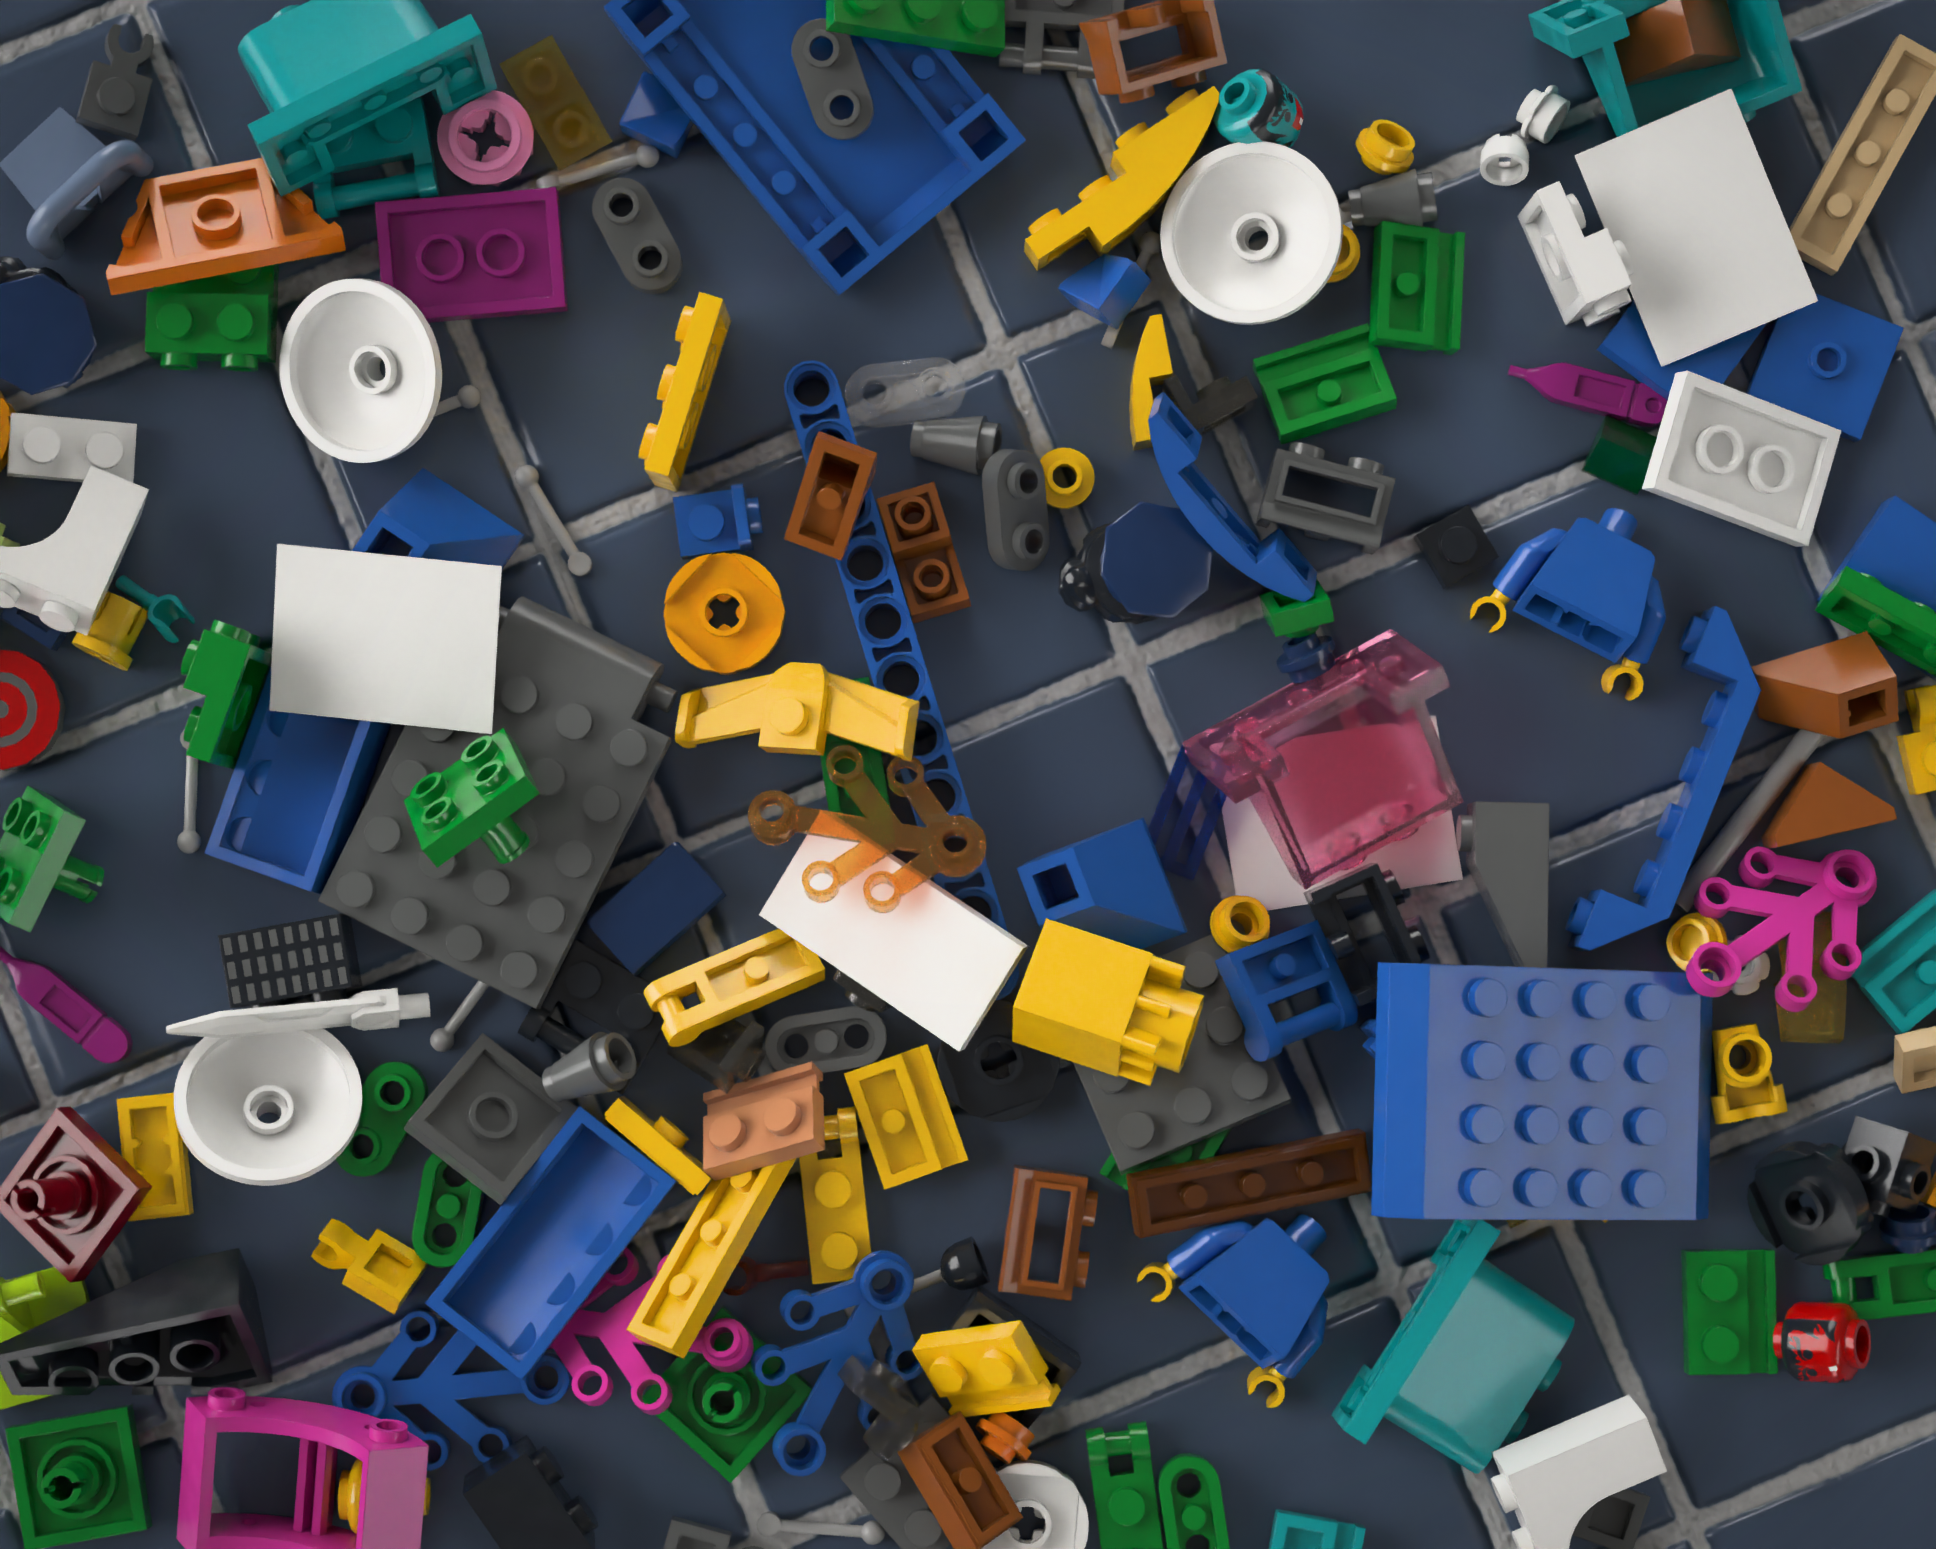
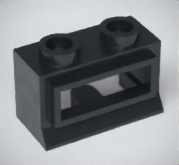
(1384, 897)

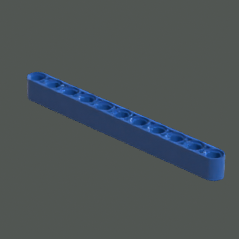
(903, 647)

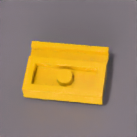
(906, 1116)
(986, 1369)

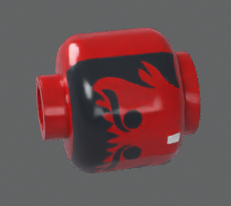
(1822, 1342)

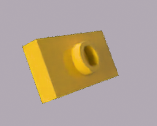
(660, 1142)
(157, 1153)

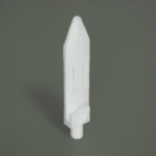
(361, 1011)

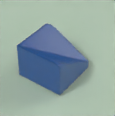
(655, 117)
(1106, 288)

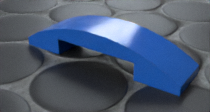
(1270, 562)

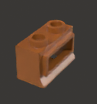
(1198, 38)
(1021, 1229)

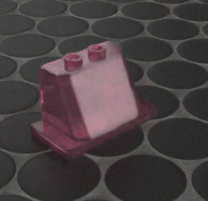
(1338, 758)

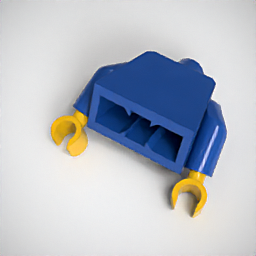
(1590, 590)
(1257, 1291)

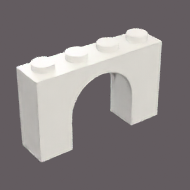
(73, 567)
(1572, 1467)

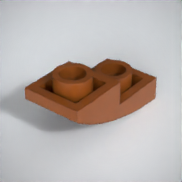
(923, 552)

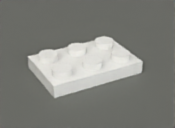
(1741, 459)

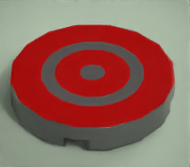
(29, 710)

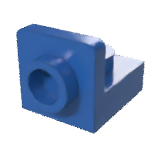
(717, 522)

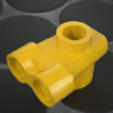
(1747, 1089)

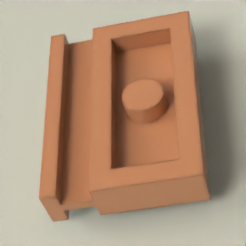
(763, 1121)

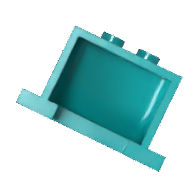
(1591, 26)
(347, 63)
(1461, 1356)

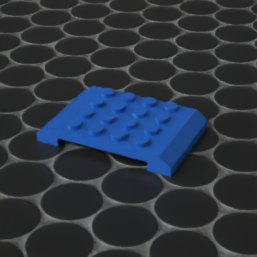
(830, 197)
(1540, 1094)

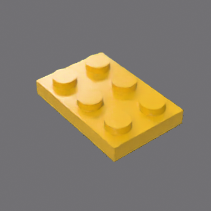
(685, 391)

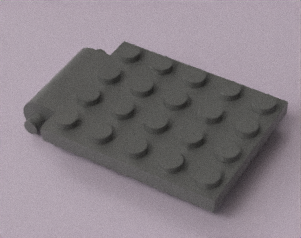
(576, 716)

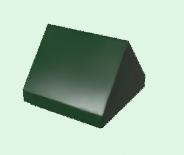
(1620, 455)

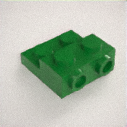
(215, 320)
(231, 676)

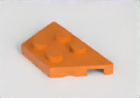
(216, 225)

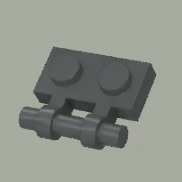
(1052, 15)

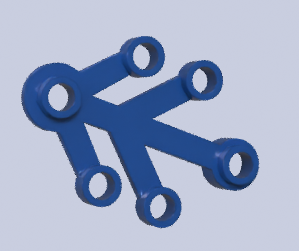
(837, 1348)
(441, 1389)

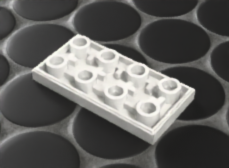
(923, 958)

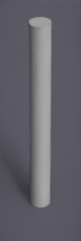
(1748, 814)

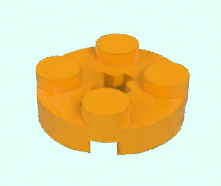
(759, 612)

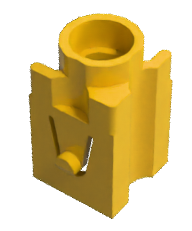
(1105, 1005)

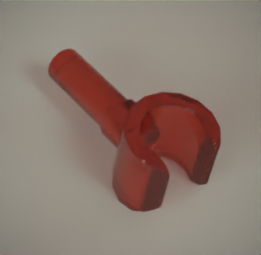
(765, 1272)

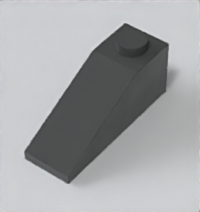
(1510, 867)

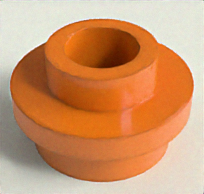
(1005, 1437)

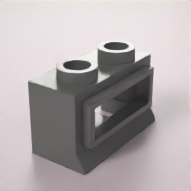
(1319, 520)

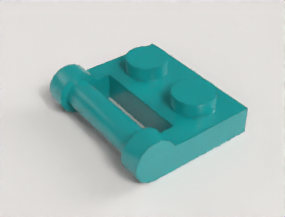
(387, 139)

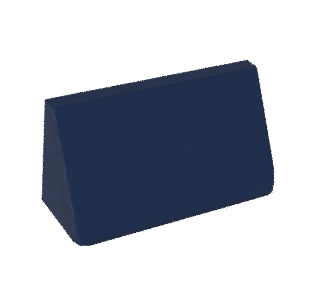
(655, 908)

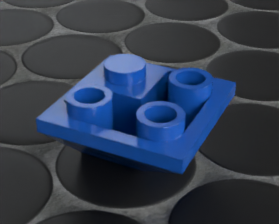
(438, 523)
(1106, 887)

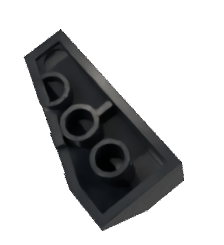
(172, 1327)

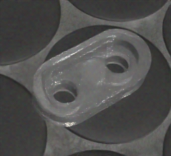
(905, 392)

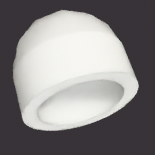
(1504, 172)

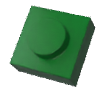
(1294, 617)

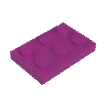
(475, 253)

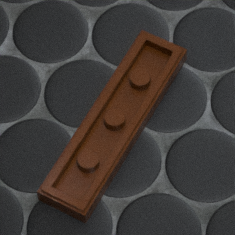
(1249, 1182)

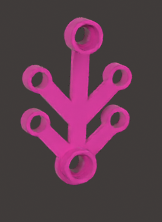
(1786, 917)
(611, 1330)

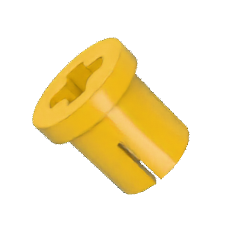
(113, 631)

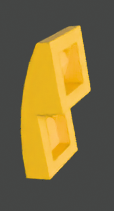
(1149, 369)

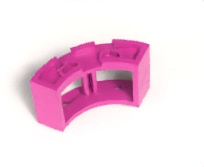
(390, 1478)

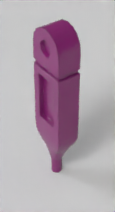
(1595, 392)
(69, 1009)

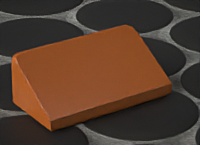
(960, 1483)

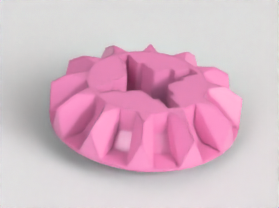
(499, 163)

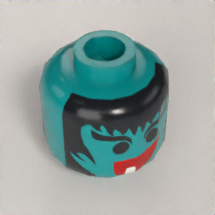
(1258, 109)

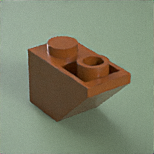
(1829, 688)

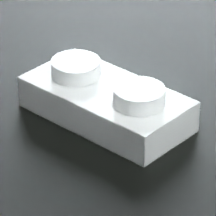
(68, 447)

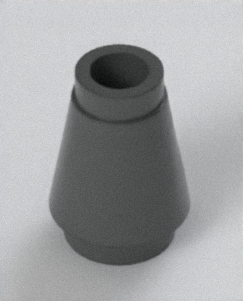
(1397, 199)
(957, 442)
(592, 1068)

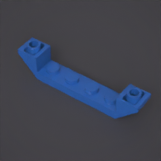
(1717, 655)

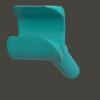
(161, 609)

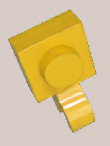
(1919, 747)
(377, 1268)

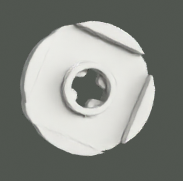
(1053, 1498)

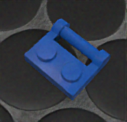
(1280, 970)

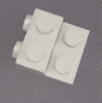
(1582, 272)

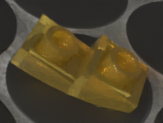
(555, 102)
(1826, 1015)

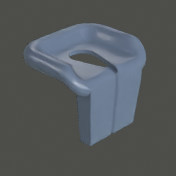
(66, 174)

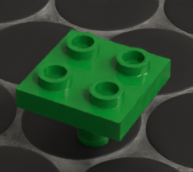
(474, 801)
(37, 858)
(726, 1413)
(78, 1477)

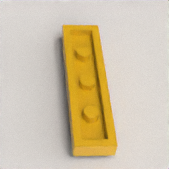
(705, 1258)

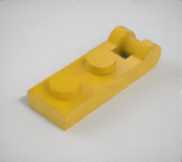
(732, 984)
(836, 1203)

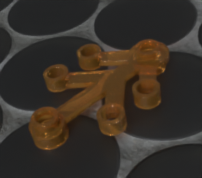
(876, 833)

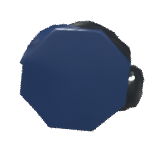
(42, 328)
(1138, 567)

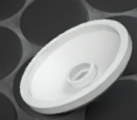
(1227, 201)
(335, 376)
(295, 1074)

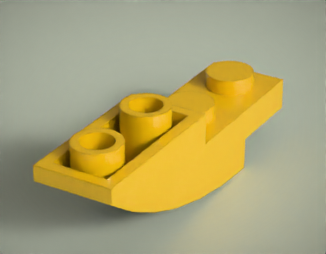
(1147, 171)

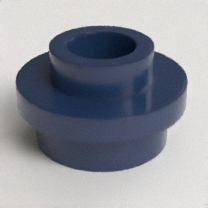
(1307, 657)
(1910, 1231)

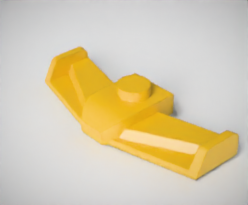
(797, 711)

